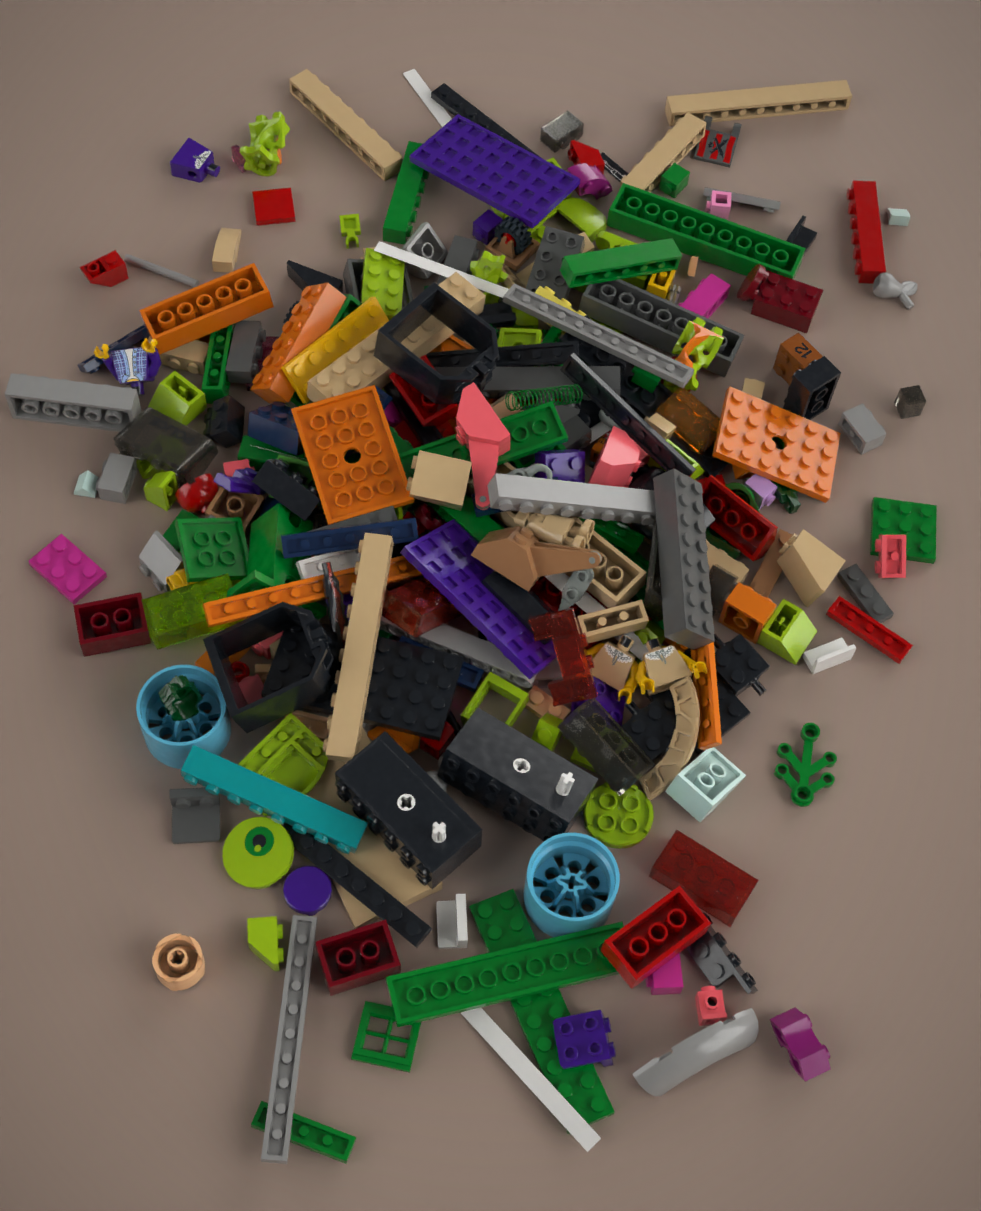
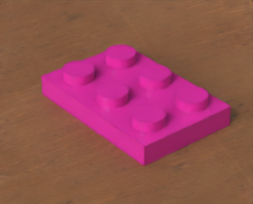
(67, 569)

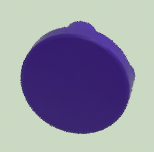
(307, 890)

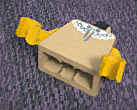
(616, 665)
(665, 667)

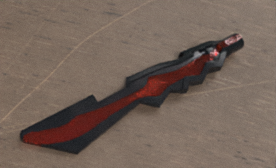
(335, 607)

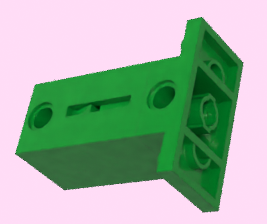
(266, 557)

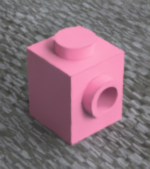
(719, 204)

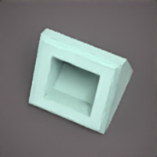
(86, 485)

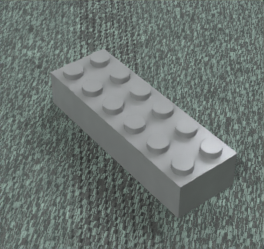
(71, 402)

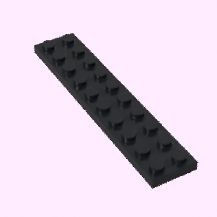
(643, 401)

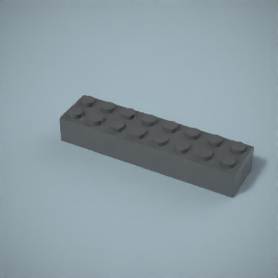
(652, 319)
(683, 560)

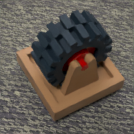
(513, 242)

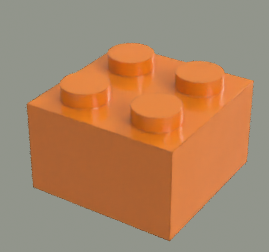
(746, 612)

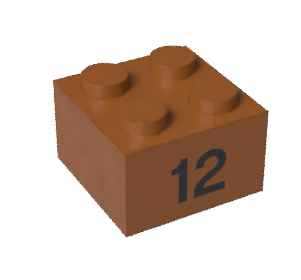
(794, 355)

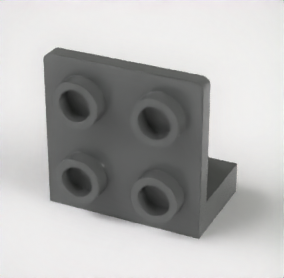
(194, 816)

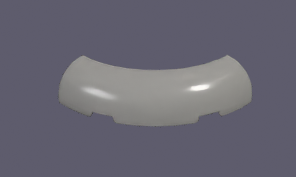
(698, 1052)

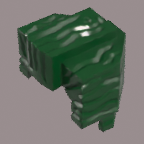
(180, 698)

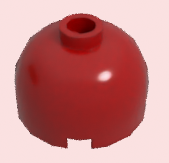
(198, 494)

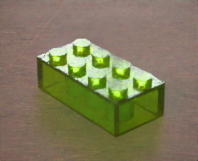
(179, 612)

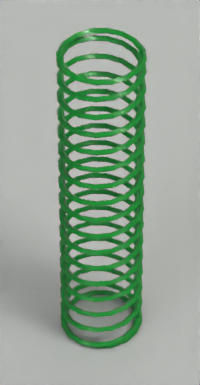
(546, 388)

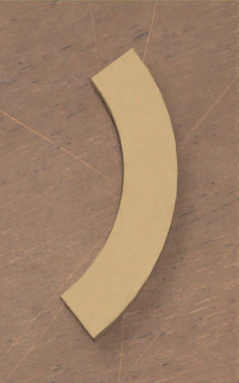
(682, 741)

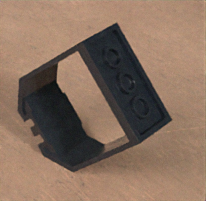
(459, 319)
(288, 699)

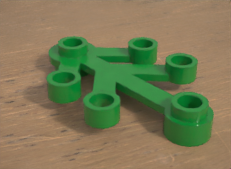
(804, 768)

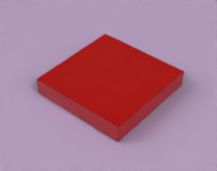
(273, 206)

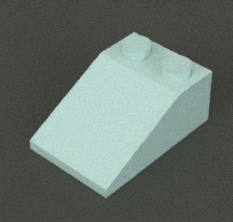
(705, 783)

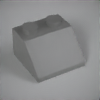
(159, 561)

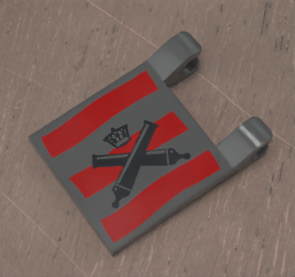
(717, 146)

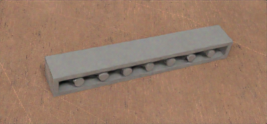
(571, 499)

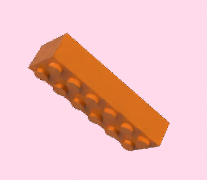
(207, 308)
(308, 322)

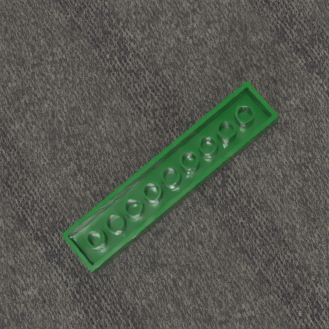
(702, 233)

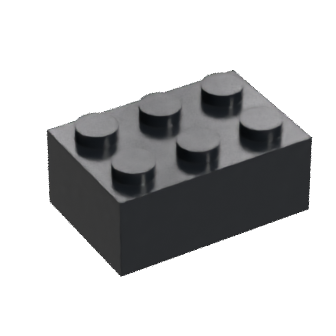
(812, 388)
(288, 488)

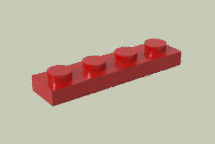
(869, 629)

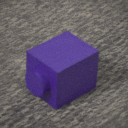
(485, 226)

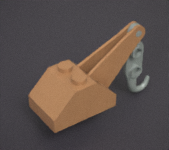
(524, 560)

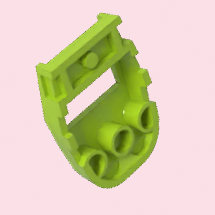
(578, 212)

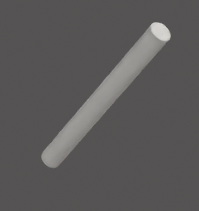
(161, 270)

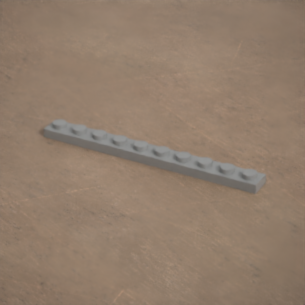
(599, 335)
(289, 1041)

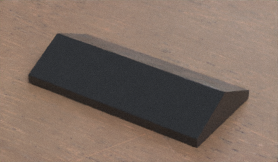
(517, 600)

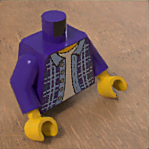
(132, 365)

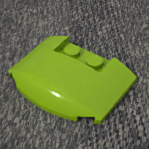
(289, 756)

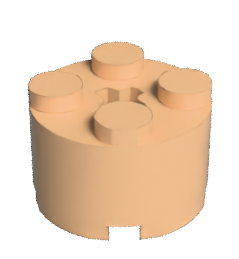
(176, 975)

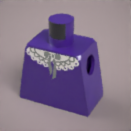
(193, 162)

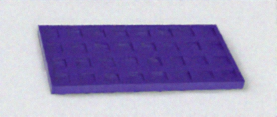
(495, 170)
(447, 563)

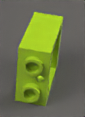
(501, 687)

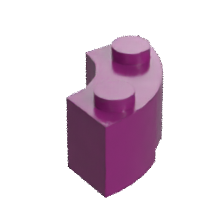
(591, 180)
(805, 1051)

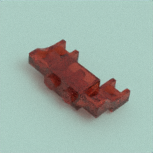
(571, 654)

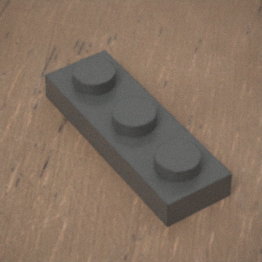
(864, 593)

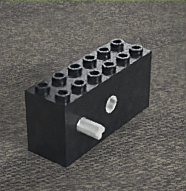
(516, 776)
(408, 810)

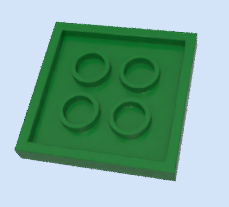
(908, 519)
(212, 548)

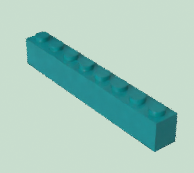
(273, 799)

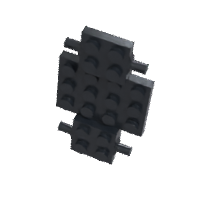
(736, 670)

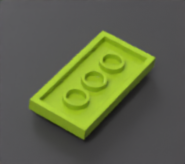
(384, 280)

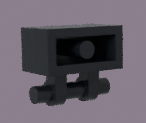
(225, 421)

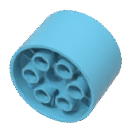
(176, 749)
(576, 851)

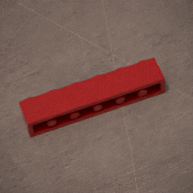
(866, 231)

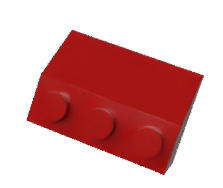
(424, 409)

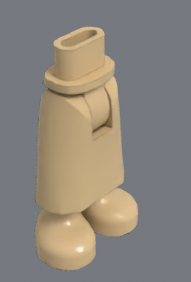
(556, 528)

